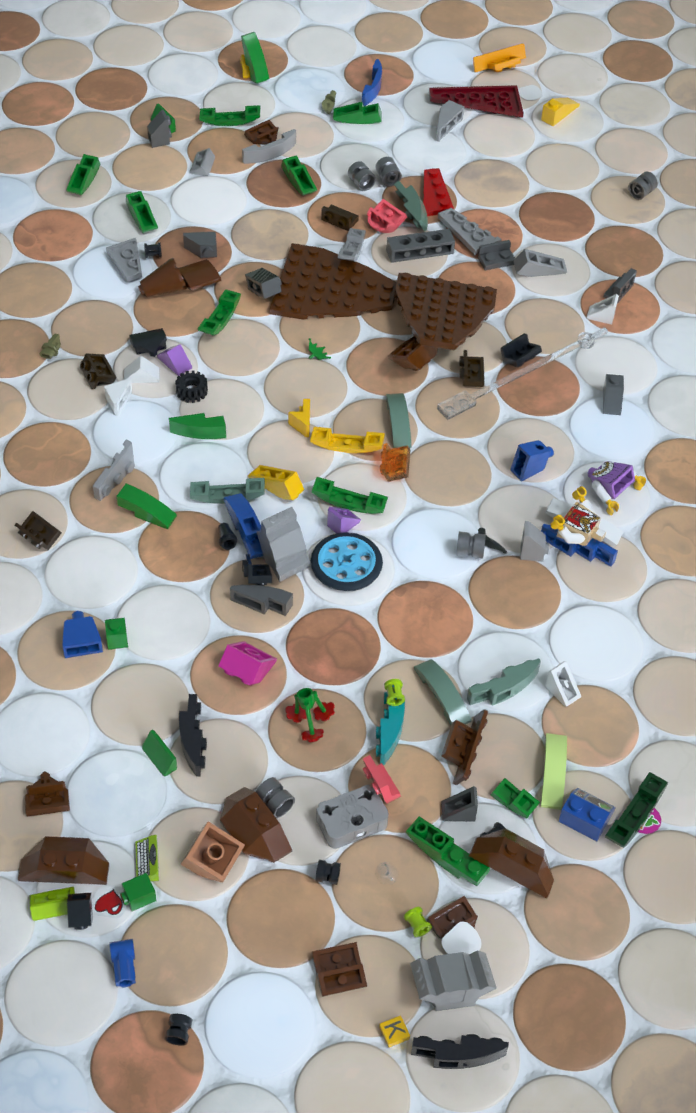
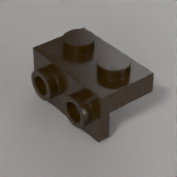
(472, 370)
(39, 530)

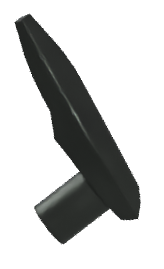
(490, 542)

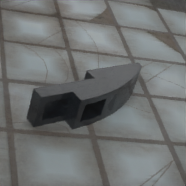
(192, 736)
(469, 1053)

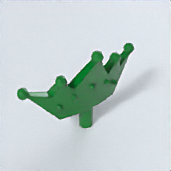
(317, 351)

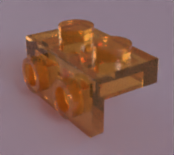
(395, 462)

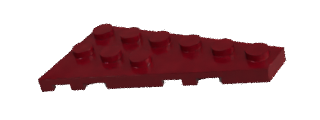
(485, 98)

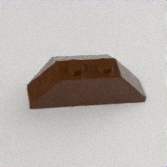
(412, 354)
(254, 825)
(515, 859)
(64, 862)

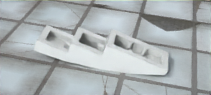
(561, 508)

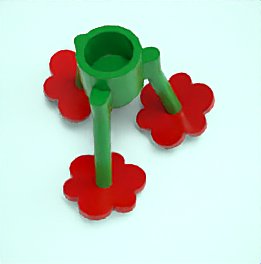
(300, 710)

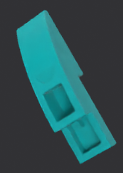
(389, 730)

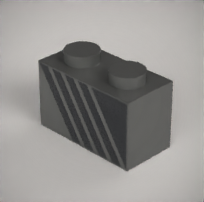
(263, 283)

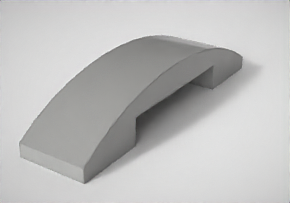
(257, 154)
(353, 245)

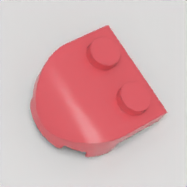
(385, 217)
(382, 781)

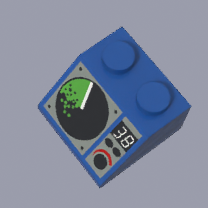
(586, 814)

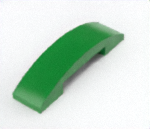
(237, 118)
(222, 314)
(347, 499)

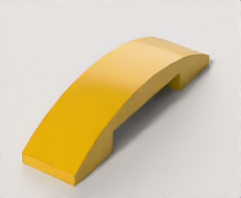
(347, 443)

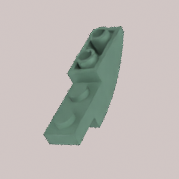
(413, 205)
(512, 682)

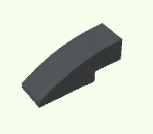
(262, 598)

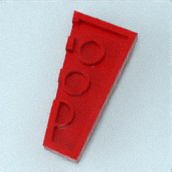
(435, 192)

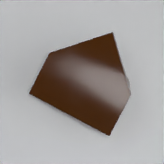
(262, 133)
(46, 796)
(451, 915)

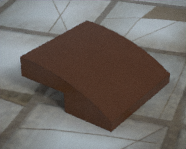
(199, 274)
(339, 969)

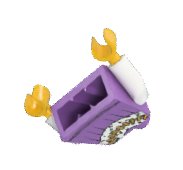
(612, 480)

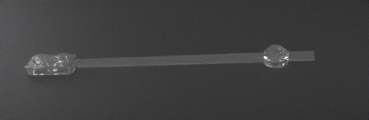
(465, 401)

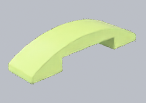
(554, 771)

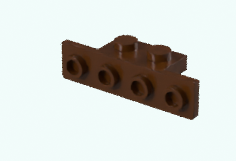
(462, 745)

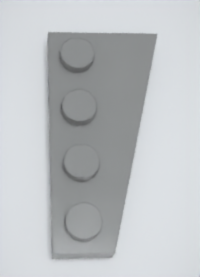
(466, 231)

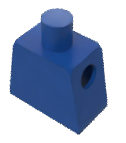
(530, 459)
(80, 636)

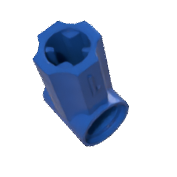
(122, 956)

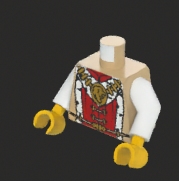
(580, 522)

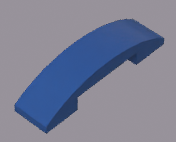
(371, 92)

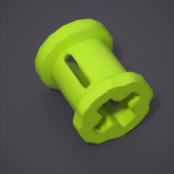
(398, 692)
(417, 922)

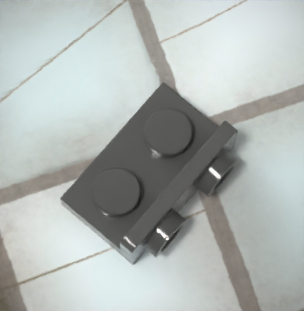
(496, 255)
(622, 285)

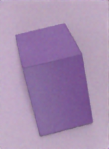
(175, 359)
(341, 519)

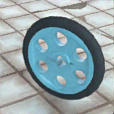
(353, 581)

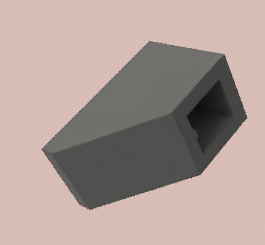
(159, 131)

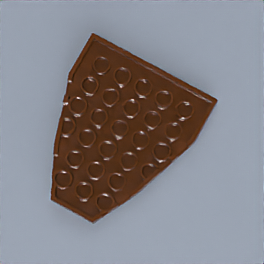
(323, 285)
(443, 310)

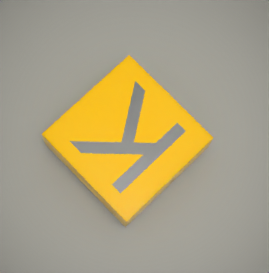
(394, 1031)

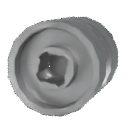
(388, 171)
(361, 176)
(642, 185)
(471, 545)
(275, 797)

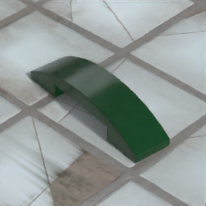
(637, 811)

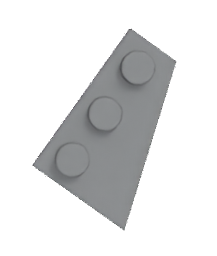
(126, 259)
(110, 477)

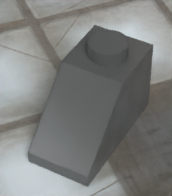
(201, 243)
(613, 394)

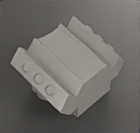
(283, 544)
(453, 979)

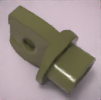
(329, 102)
(51, 348)

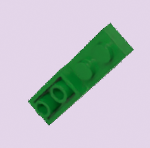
(444, 852)

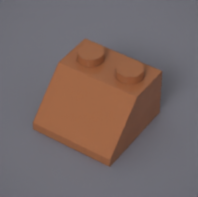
(212, 853)

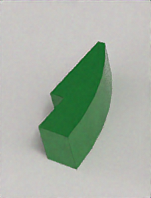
(254, 58)
(358, 113)
(83, 174)
(298, 175)
(141, 211)
(198, 426)
(145, 506)

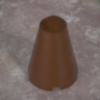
(163, 280)

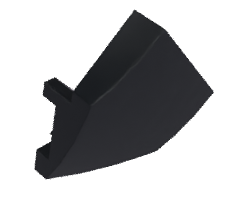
(149, 341)

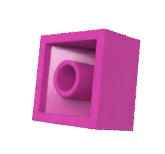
(246, 662)

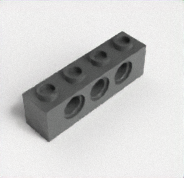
(420, 245)

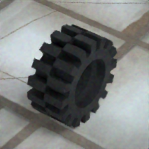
(191, 393)

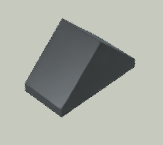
(461, 806)

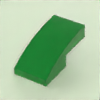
(514, 799)

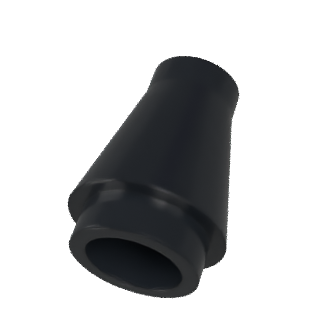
(227, 538)

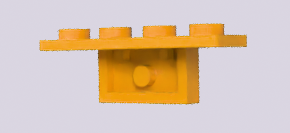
(500, 59)

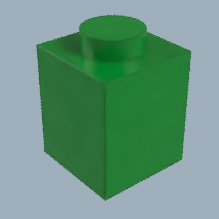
(116, 633)
(138, 892)

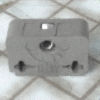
(341, 815)

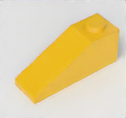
(558, 109)
(278, 481)

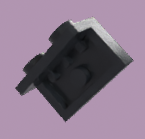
(519, 351)
(256, 574)

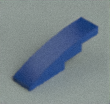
(592, 550)

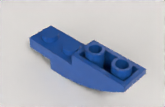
(245, 522)

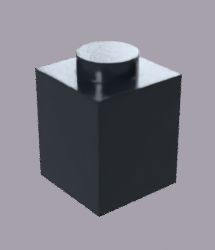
(80, 910)

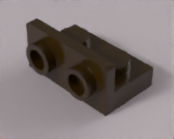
(339, 217)
(97, 369)

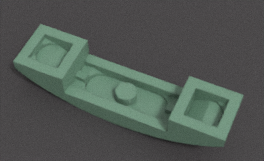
(399, 420)
(203, 492)
(444, 691)

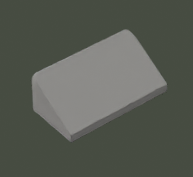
(203, 162)

